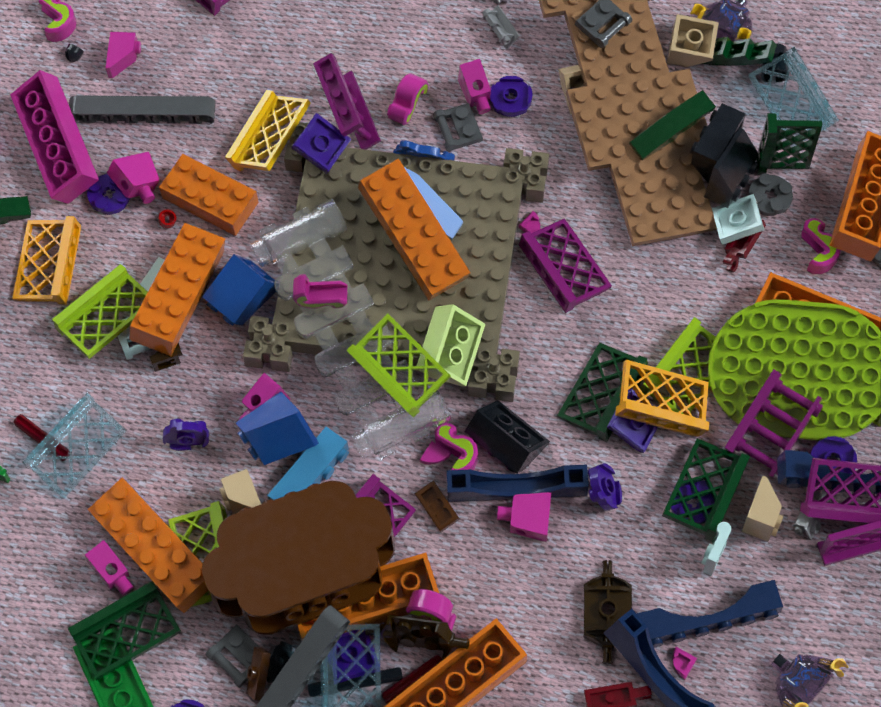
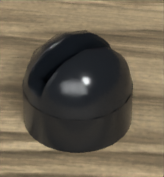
(73, 53)

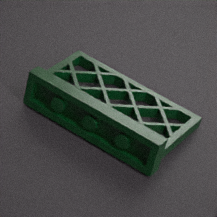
(771, 143)
(608, 411)
(725, 494)
(119, 611)

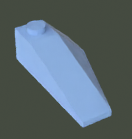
(445, 215)

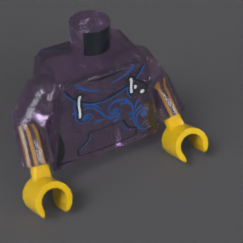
(731, 15)
(804, 678)

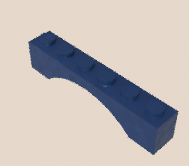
(795, 469)
(481, 486)
(758, 602)
(633, 641)

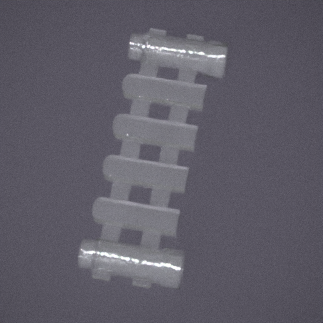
(310, 230)

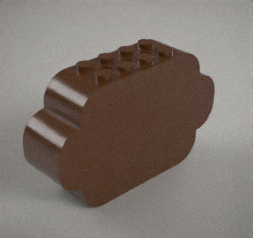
(299, 557)

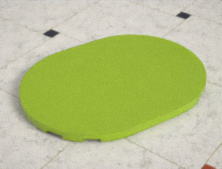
(819, 353)

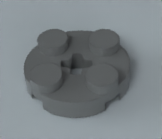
(781, 189)

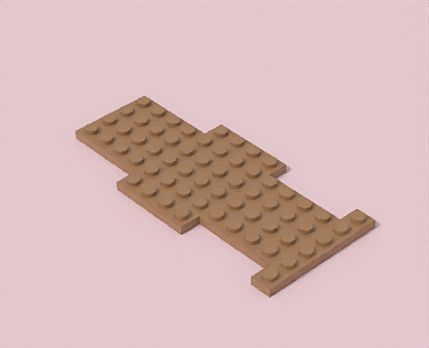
(621, 98)

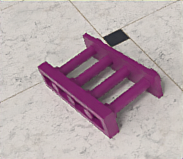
(346, 102)
(762, 404)

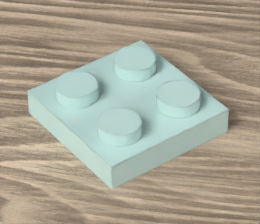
(738, 220)

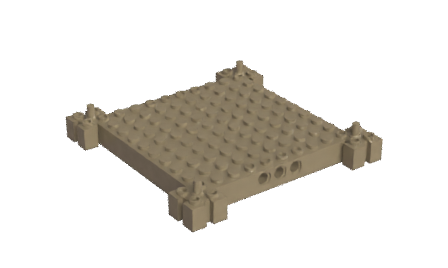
(478, 193)

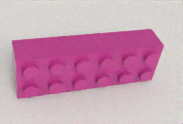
(54, 137)

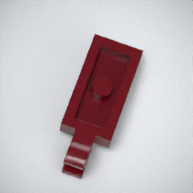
(739, 249)
(616, 695)

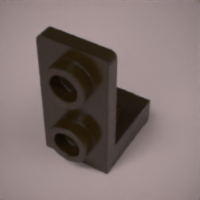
(162, 361)

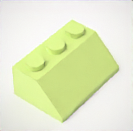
(452, 342)

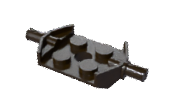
(601, 591)
(418, 633)

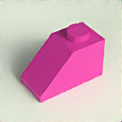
(121, 52)

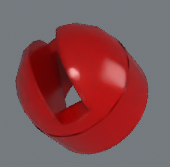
(172, 219)

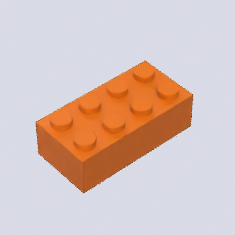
(209, 194)

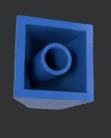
(239, 290)
(275, 430)

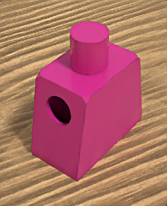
(468, 74)
(135, 176)
(261, 392)
(528, 515)
(99, 558)

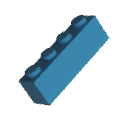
(313, 464)

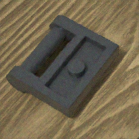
(597, 17)
(464, 124)
(241, 647)

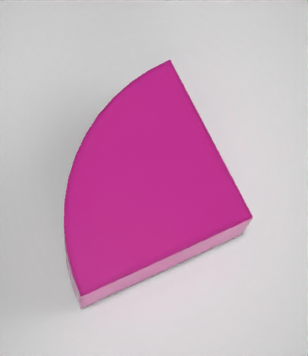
(530, 223)
(435, 454)
(683, 662)

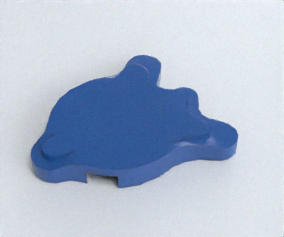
(410, 148)

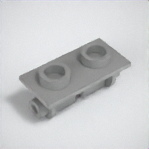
(501, 26)
(809, 524)

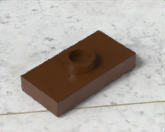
(437, 506)
(258, 673)

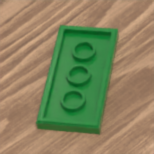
(120, 687)

